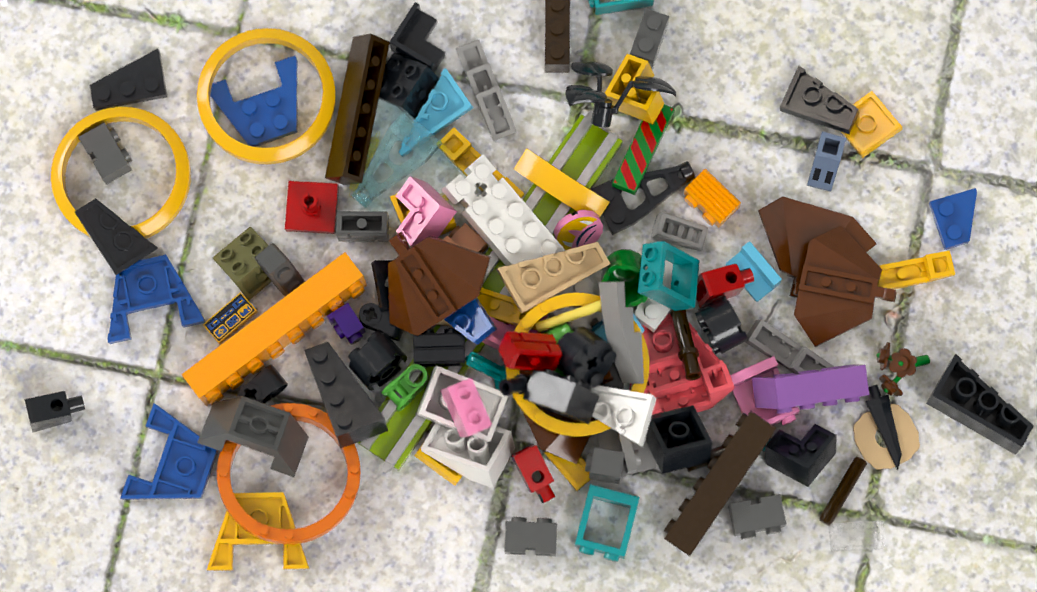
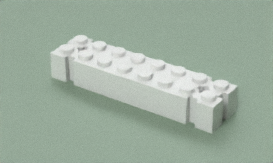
(509, 225)

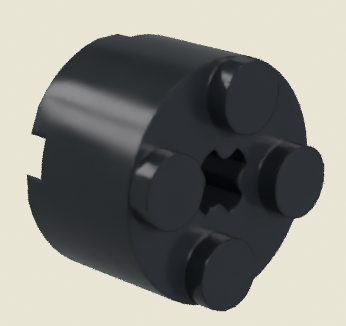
(722, 325)
(585, 356)
(377, 360)

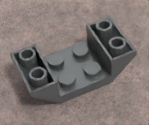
(257, 428)

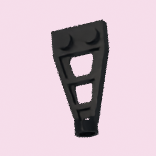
(620, 217)

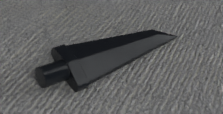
(882, 414)

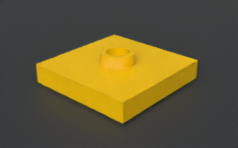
(872, 126)

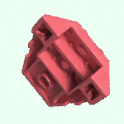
(668, 377)

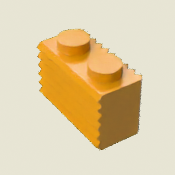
(711, 198)

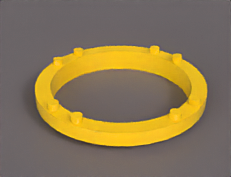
(124, 114)
(273, 154)
(531, 410)

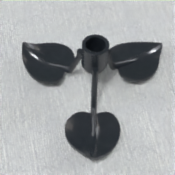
(603, 107)

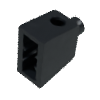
(42, 414)

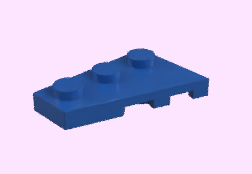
(472, 321)

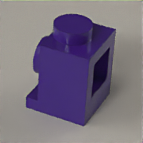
(347, 324)

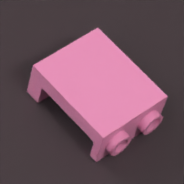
(744, 392)
(466, 408)

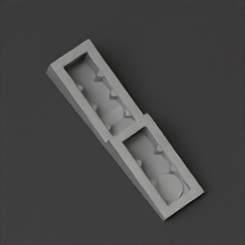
(786, 351)

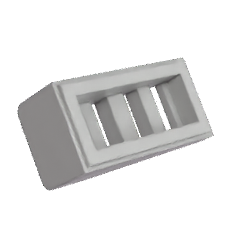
(681, 223)

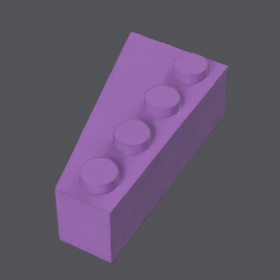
(811, 387)

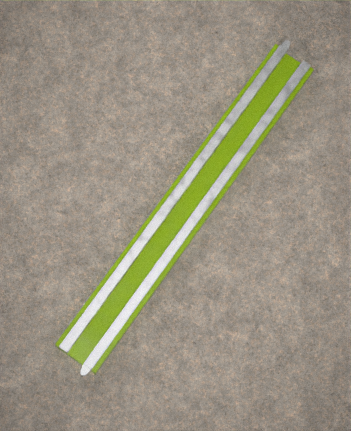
(581, 156)

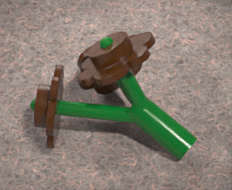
(901, 363)

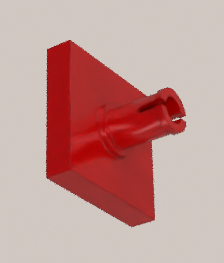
(311, 207)

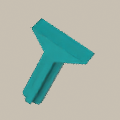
(487, 367)

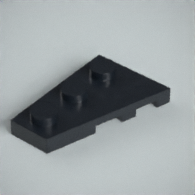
(113, 237)

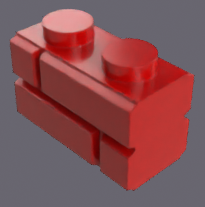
(530, 351)

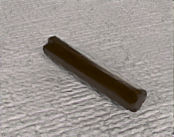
(843, 491)

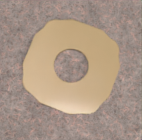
(879, 456)

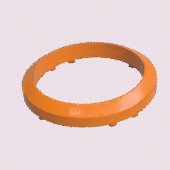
(300, 535)

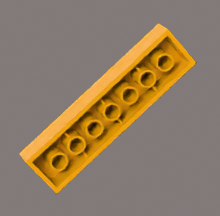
(275, 330)

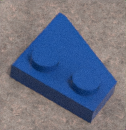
(954, 217)

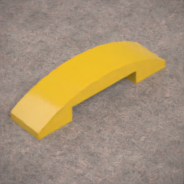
(462, 155)
(559, 184)
(917, 271)
(501, 307)

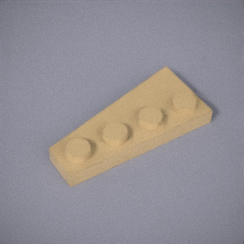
(546, 276)

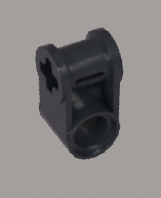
(381, 323)
(265, 385)

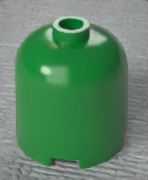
(625, 268)

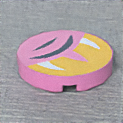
(578, 229)

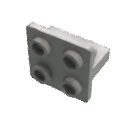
(636, 457)

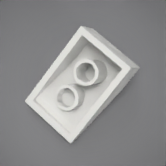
(435, 409)
(469, 455)

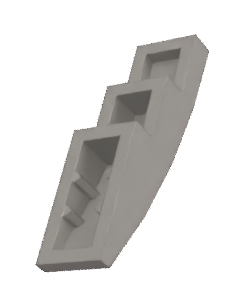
(486, 90)
(620, 332)

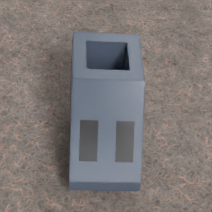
(826, 161)

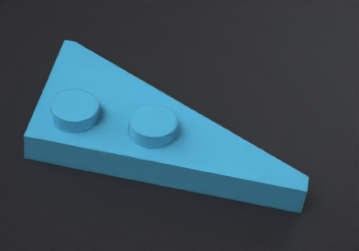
(442, 108)

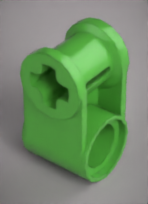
(405, 387)

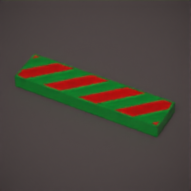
(642, 151)

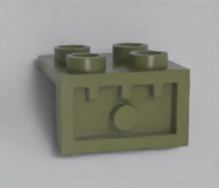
(240, 264)

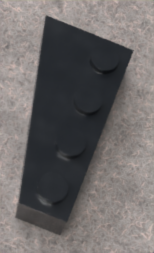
(345, 401)
(979, 407)

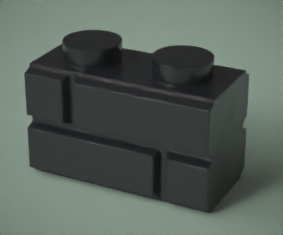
(439, 348)

